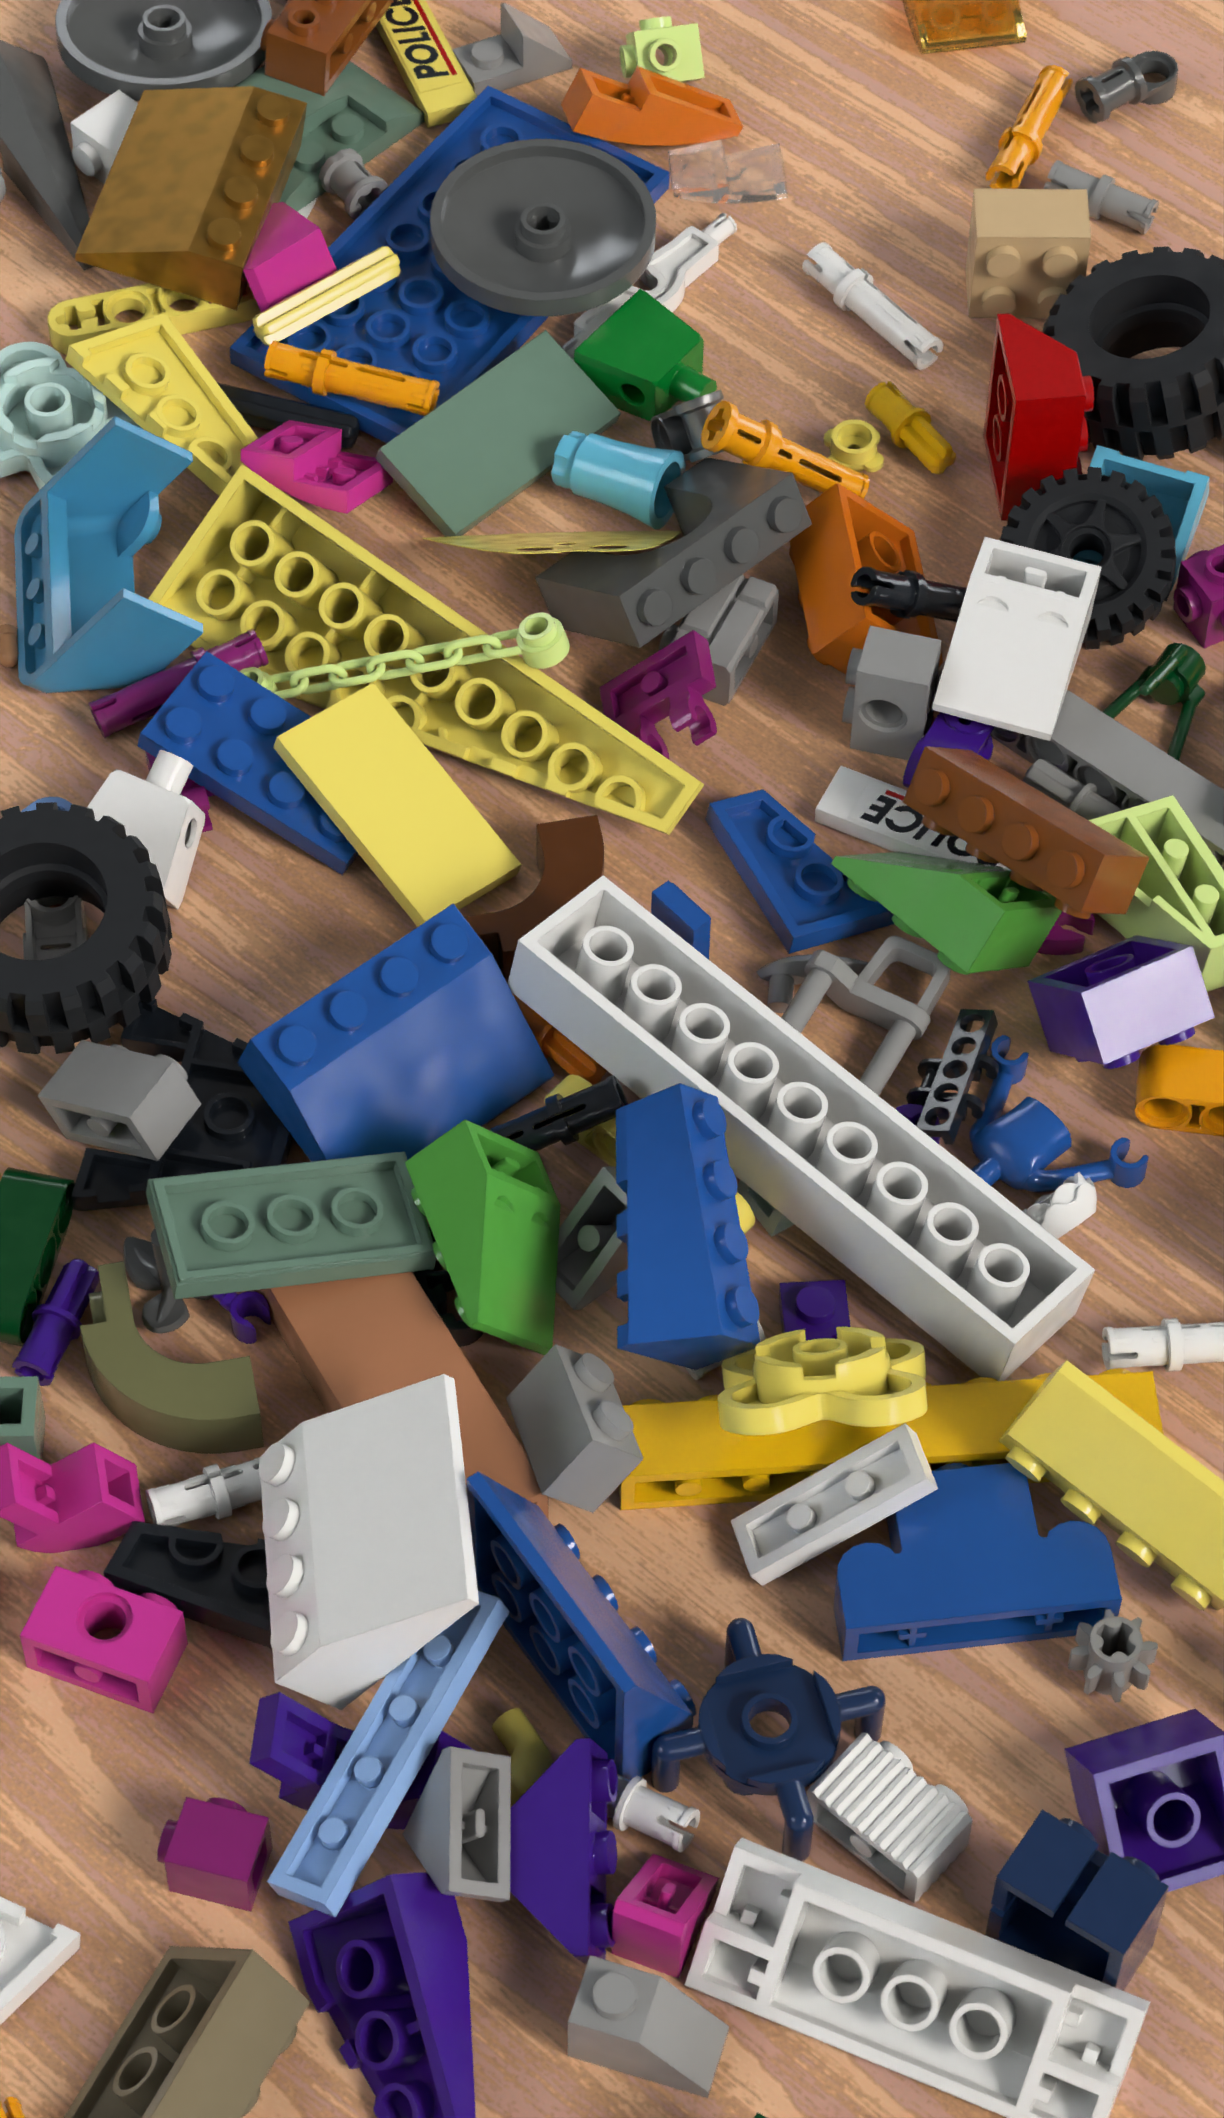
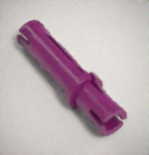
(149, 694)

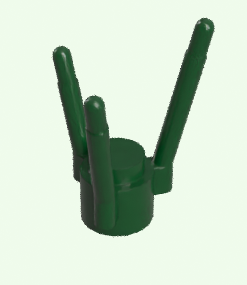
(1169, 681)

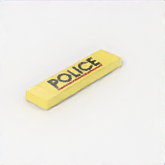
(425, 61)

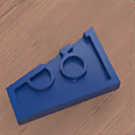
(790, 874)

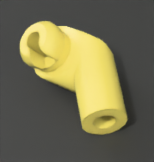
(527, 1750)

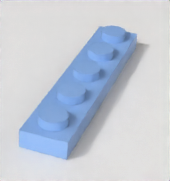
(382, 1762)

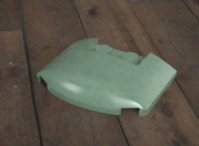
(352, 114)

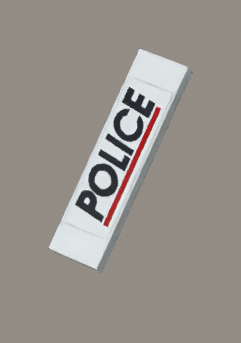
(877, 815)

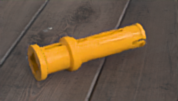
(763, 446)

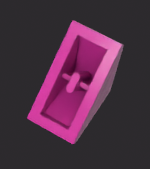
(286, 257)
(661, 1914)

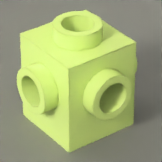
(678, 44)

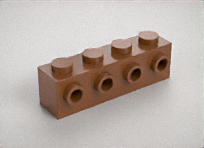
(318, 39)
(1025, 832)

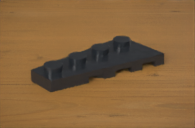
(199, 1574)

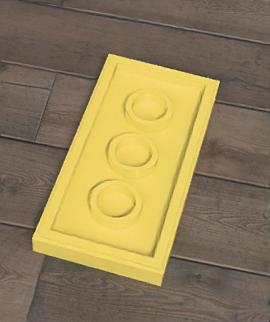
(396, 805)

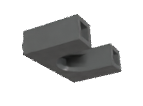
(729, 524)

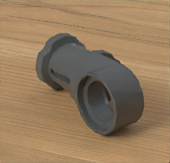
(1126, 84)

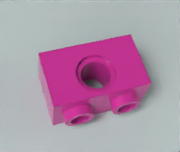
(124, 1668)

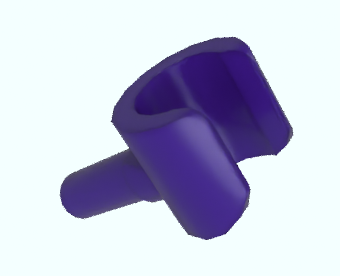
(241, 1306)

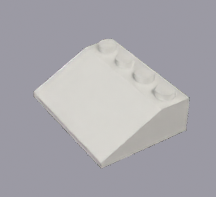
(366, 1539)

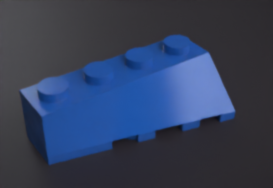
(681, 1233)

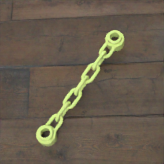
(539, 640)

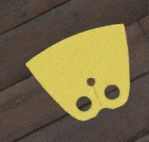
(581, 541)

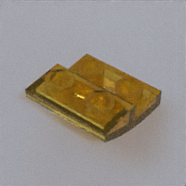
(964, 24)

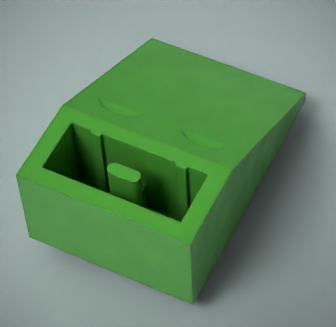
(959, 907)
(492, 1231)

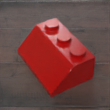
(1033, 410)

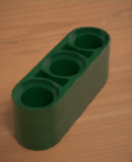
(32, 1230)

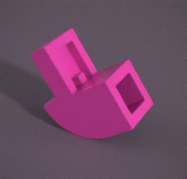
(71, 1502)

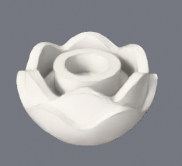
(1065, 1206)

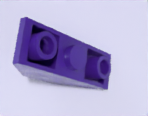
(565, 1850)

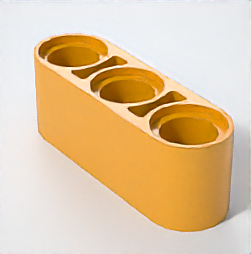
(1181, 1089)

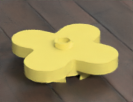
(842, 1380)

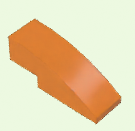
(647, 110)

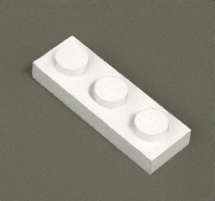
(833, 1504)

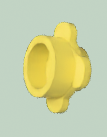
(854, 445)

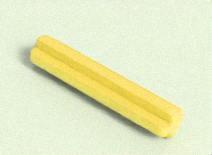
(326, 295)

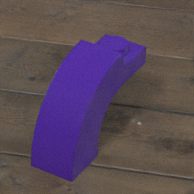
(304, 1746)

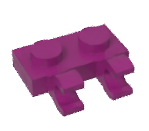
(665, 686)

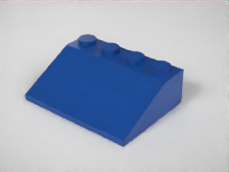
(399, 1048)
(573, 1629)

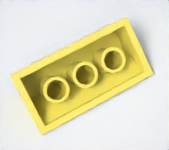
(1127, 1477)

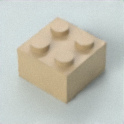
(1025, 249)

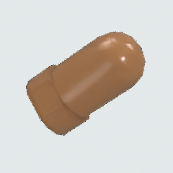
(8, 645)

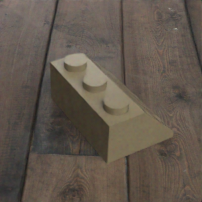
(195, 2039)

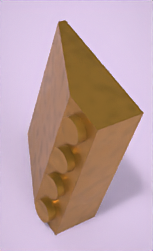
(194, 188)

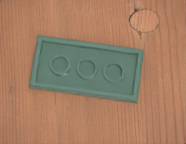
(495, 435)
(289, 1225)

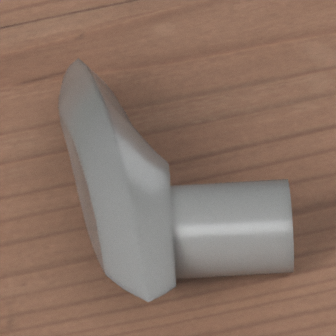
(789, 972)

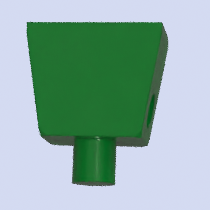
(645, 358)

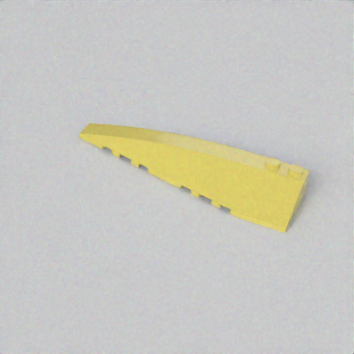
(329, 601)

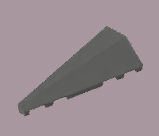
(37, 146)

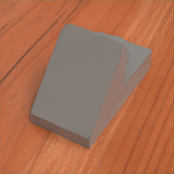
(516, 56)

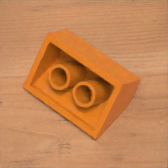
(828, 553)

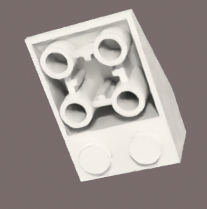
(1017, 638)

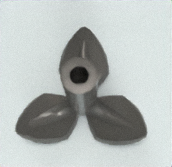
(148, 1272)

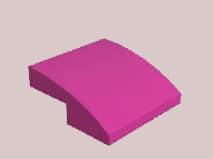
(311, 467)

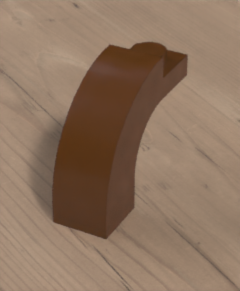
(568, 862)

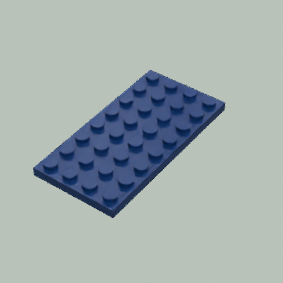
(421, 318)

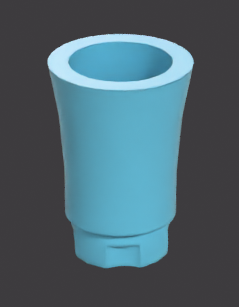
(619, 474)

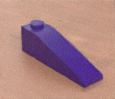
(397, 1993)

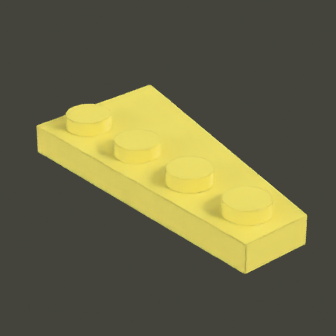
(167, 392)

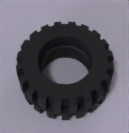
(1140, 307)
(119, 965)

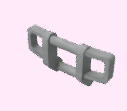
(859, 996)

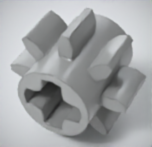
(1112, 1655)

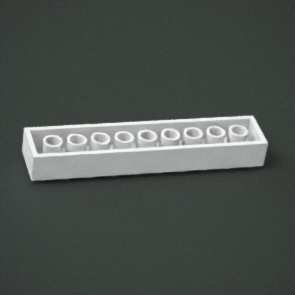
(803, 1130)

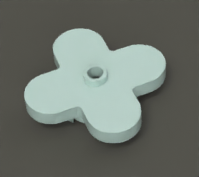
(46, 411)

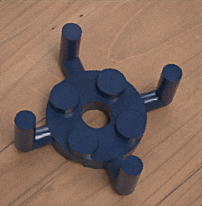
(763, 1764)

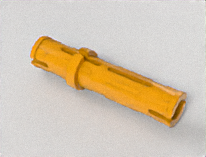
(1023, 141)
(332, 374)

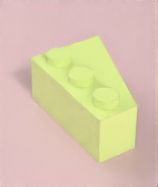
(1180, 887)

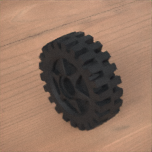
(1120, 525)

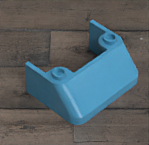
(76, 569)

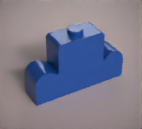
(971, 1572)

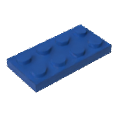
(228, 735)

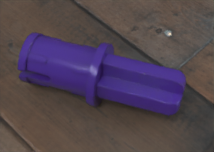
(57, 1322)

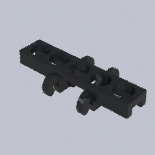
(955, 1073)

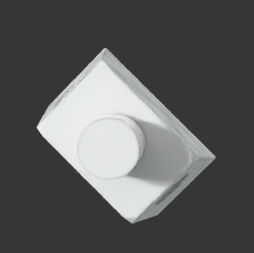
(158, 816)

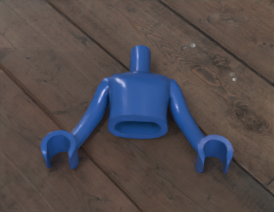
(1031, 1137)

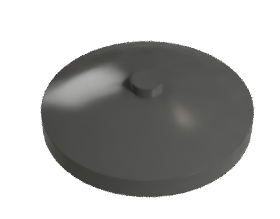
(161, 42)
(543, 227)

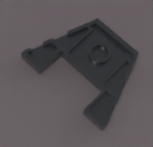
(226, 1132)

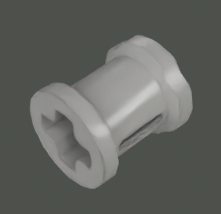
(348, 178)

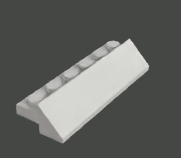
(914, 1991)

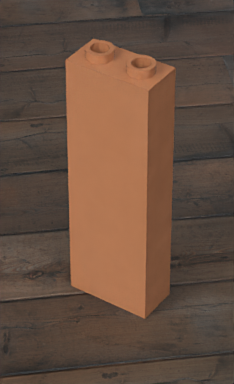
(383, 1336)

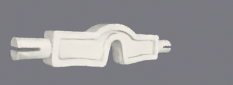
(666, 275)

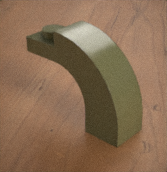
(161, 1399)

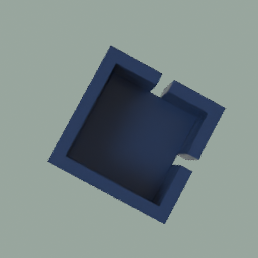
(1076, 1903)

